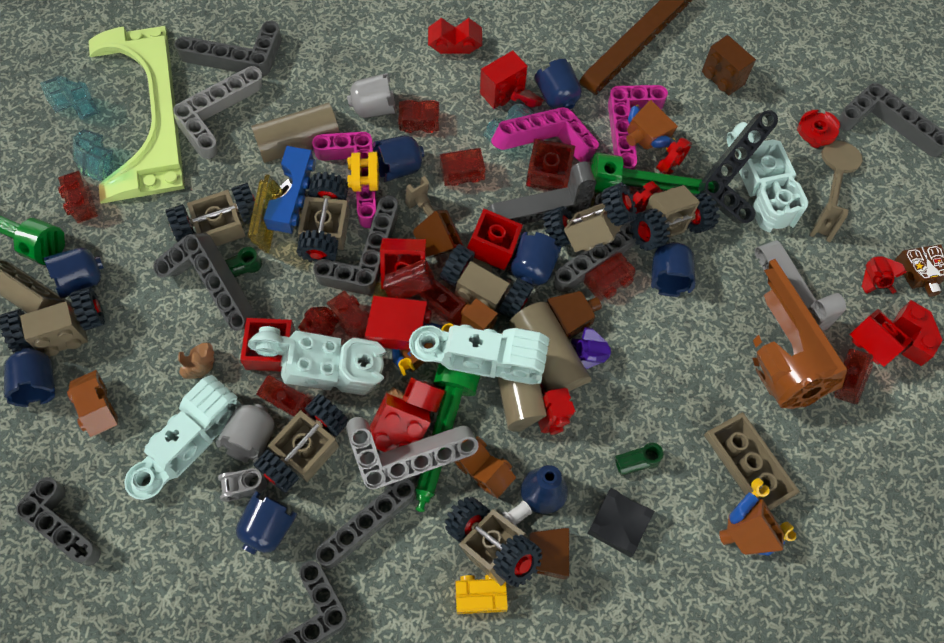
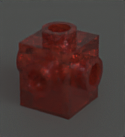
(319, 321)

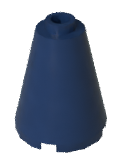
(544, 489)

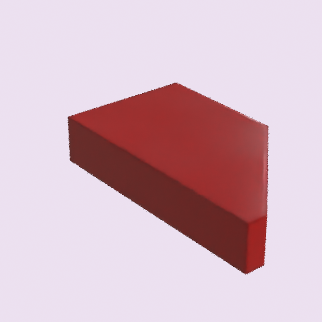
(528, 97)

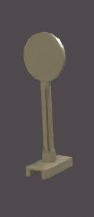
(842, 159)
(419, 197)

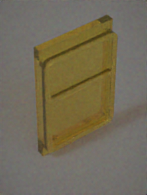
(258, 232)

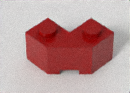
(455, 40)
(922, 329)

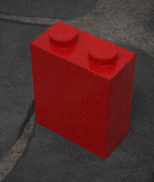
(395, 320)

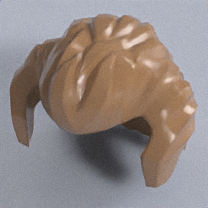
(198, 362)

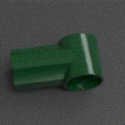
(238, 264)
(636, 459)

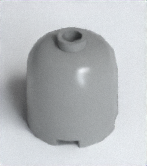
(372, 96)
(247, 432)

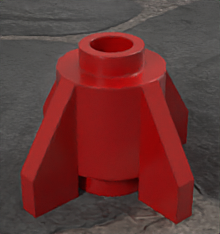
(881, 272)

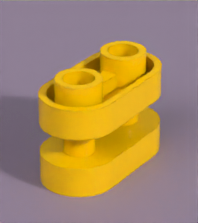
(356, 179)

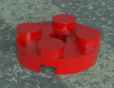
(815, 136)
(676, 155)
(641, 199)

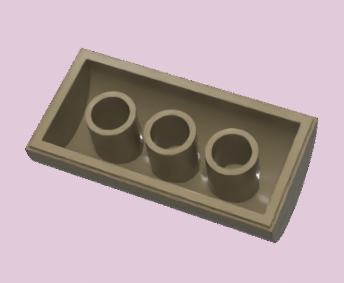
(294, 131)
(24, 290)
(562, 363)
(521, 403)
(750, 458)

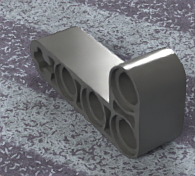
(61, 528)

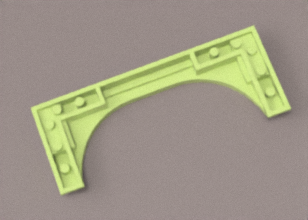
(158, 162)

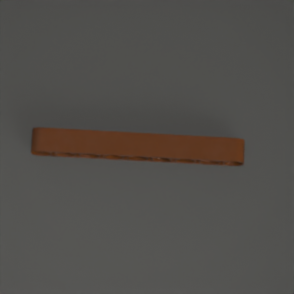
(631, 44)

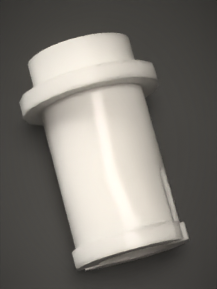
(518, 513)

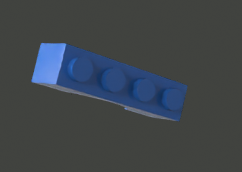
(283, 212)

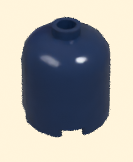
(559, 84)
(398, 157)
(535, 258)
(673, 269)
(74, 270)
(28, 378)
(263, 524)

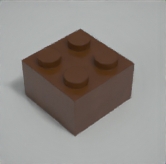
(728, 65)

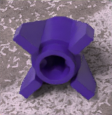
(592, 348)

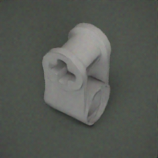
(236, 484)

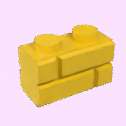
(480, 595)

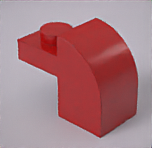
(423, 395)

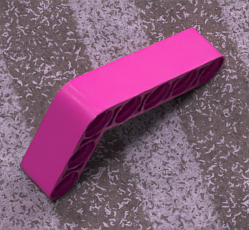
(619, 105)
(546, 125)
(331, 148)

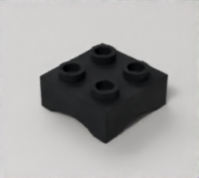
(620, 522)

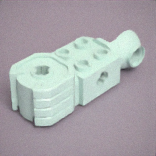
(771, 179)
(513, 356)
(322, 360)
(184, 437)

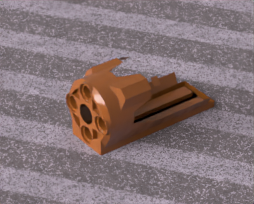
(815, 364)

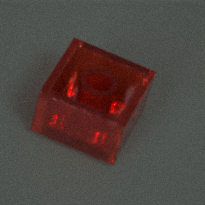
(550, 165)

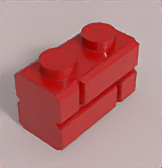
(558, 411)

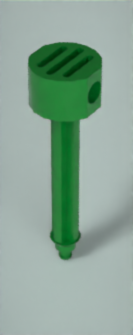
(609, 171)
(34, 238)
(455, 385)

